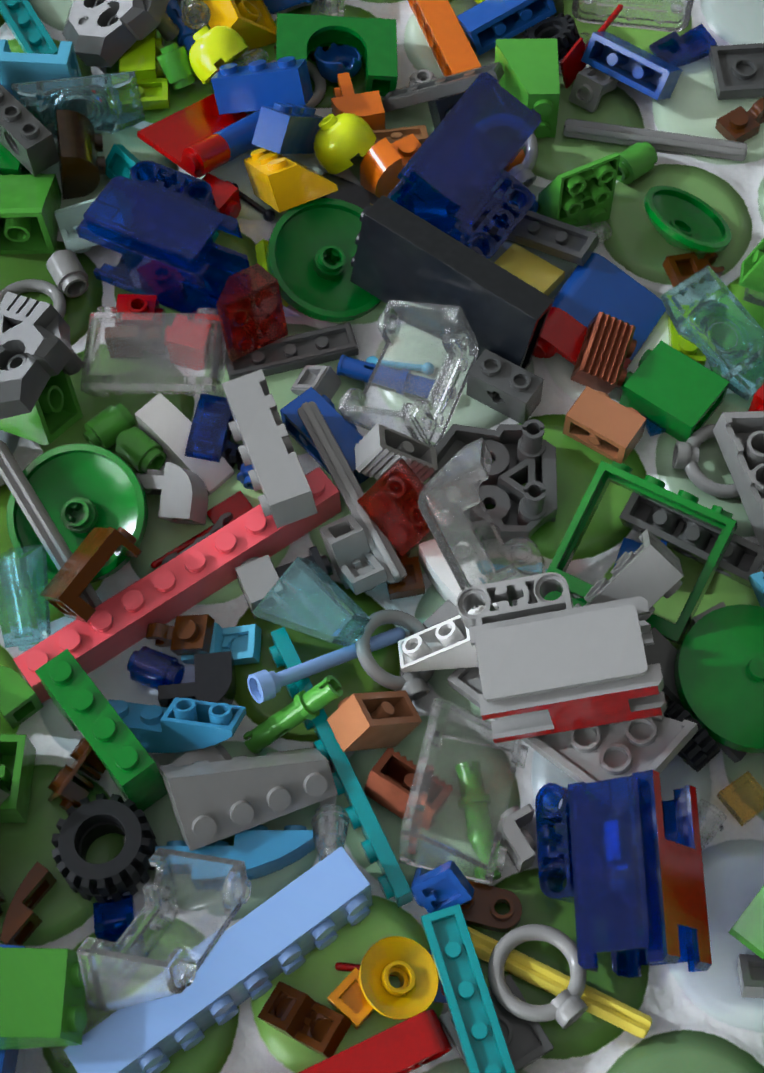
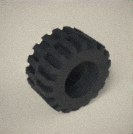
(87, 825)

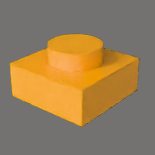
(350, 1001)

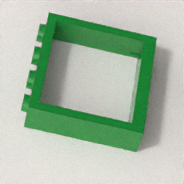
(654, 490)

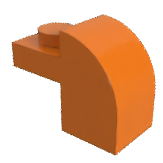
(365, 105)
(384, 162)

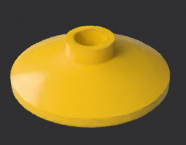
(411, 965)

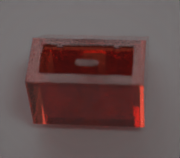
(251, 311)
(395, 508)

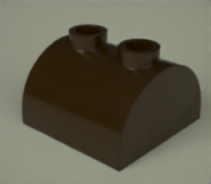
(77, 152)

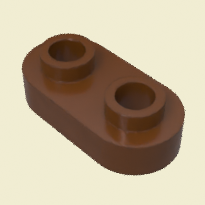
(481, 909)

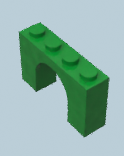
(373, 37)
(103, 729)

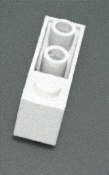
(440, 647)

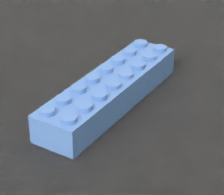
(238, 967)

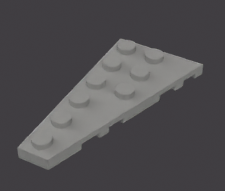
(600, 750)

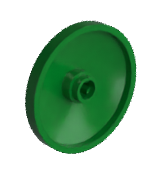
(313, 258)
(80, 491)
(723, 676)

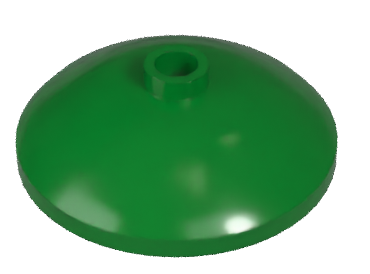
(686, 220)

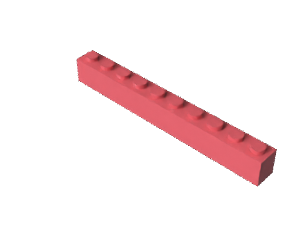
(176, 586)

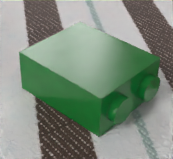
(673, 391)

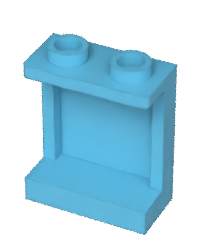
(31, 67)

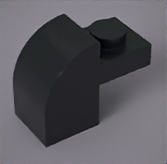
(213, 681)

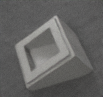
(320, 378)

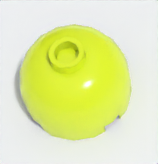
(214, 49)
(341, 140)

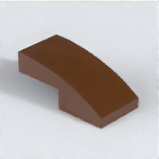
(20, 919)
(305, 1019)

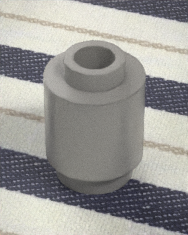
(67, 273)

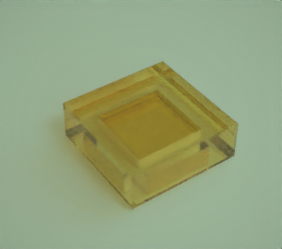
(743, 798)

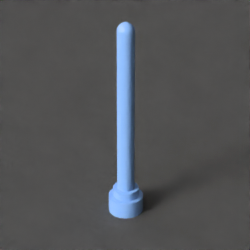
(265, 684)

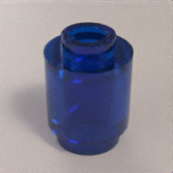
(154, 668)

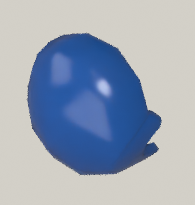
(337, 60)

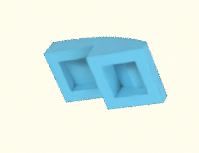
(241, 640)

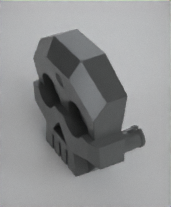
(108, 28)
(32, 350)
(518, 458)

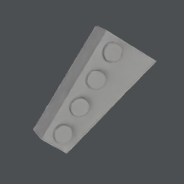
(742, 446)
(268, 450)
(646, 573)
(244, 792)

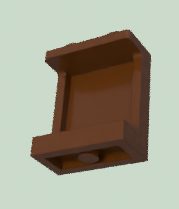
(83, 566)

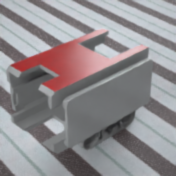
(559, 664)

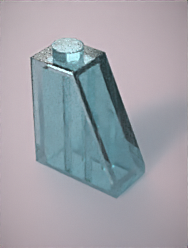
(313, 605)
(22, 609)

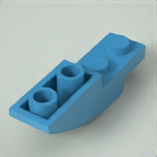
(181, 726)
(260, 848)

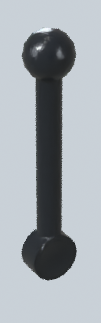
(268, 215)

